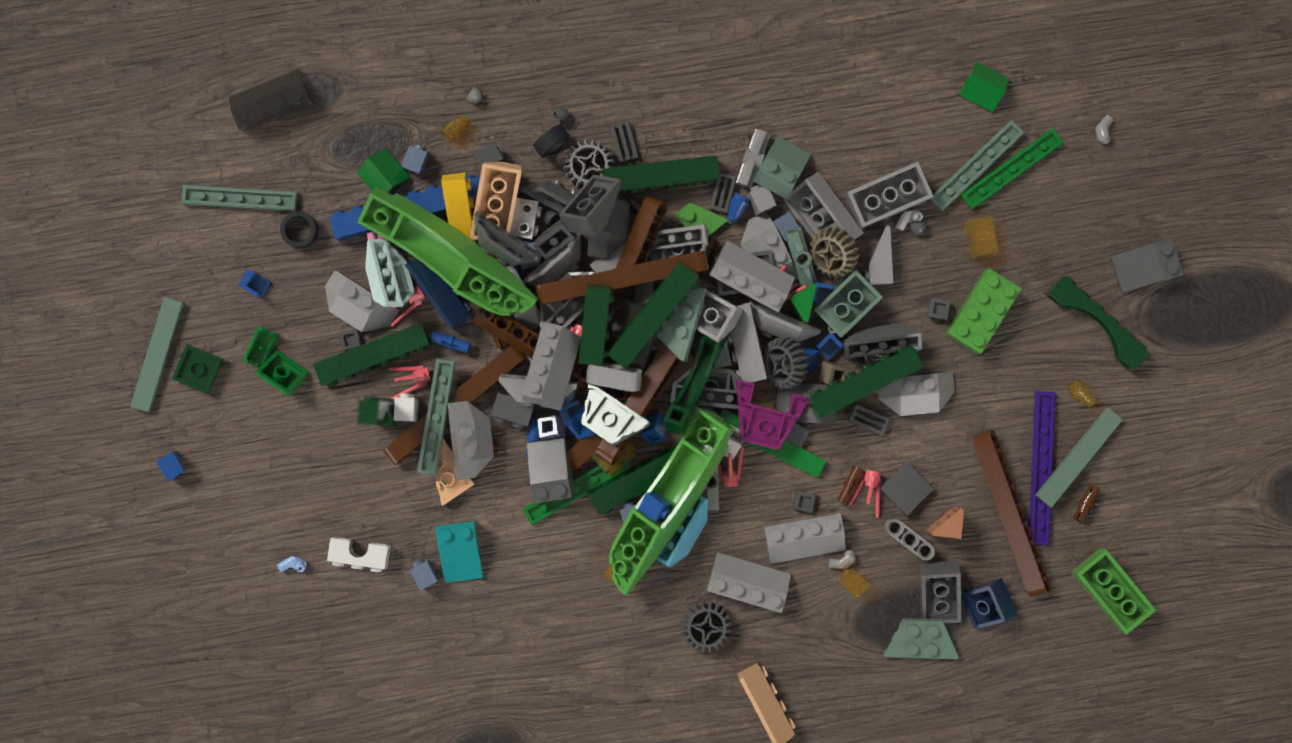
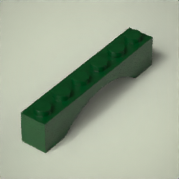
(1126, 349)
(686, 402)
(376, 411)

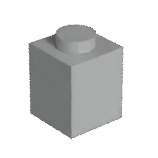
(761, 199)

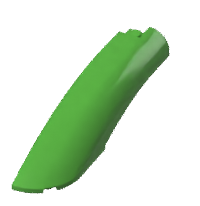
(446, 253)
(681, 484)

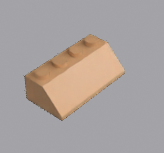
(497, 194)
(766, 705)

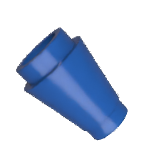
(737, 207)

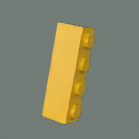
(458, 202)

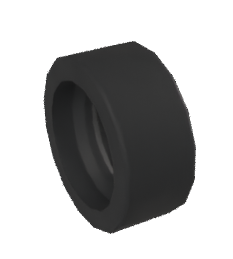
(551, 140)
(285, 226)

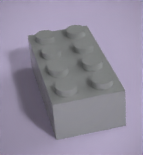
(889, 195)

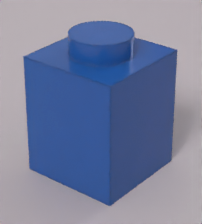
(655, 507)

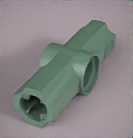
(798, 246)

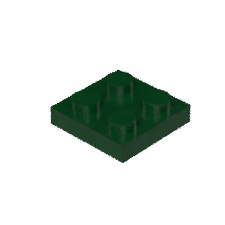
(197, 368)

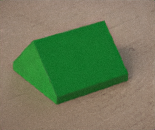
(984, 87)
(383, 172)
(802, 303)
(282, 373)

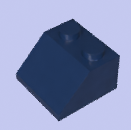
(988, 604)

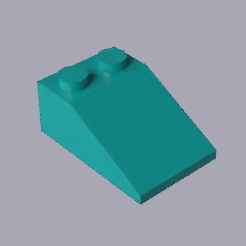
(459, 551)

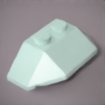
(387, 274)

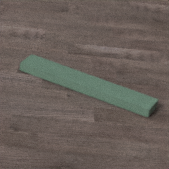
(976, 165)
(239, 198)
(157, 354)
(436, 417)
(1078, 457)

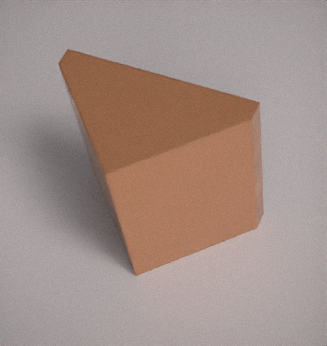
(948, 525)

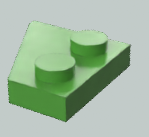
(694, 215)

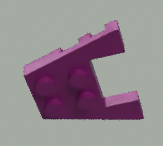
(765, 425)

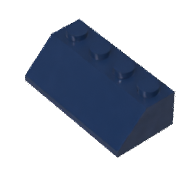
(440, 294)

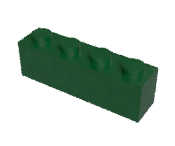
(594, 324)

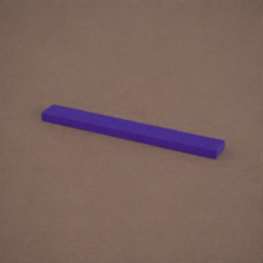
(1041, 464)

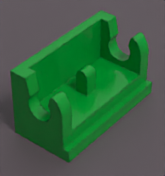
(261, 346)

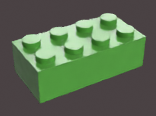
(982, 311)
(1113, 591)

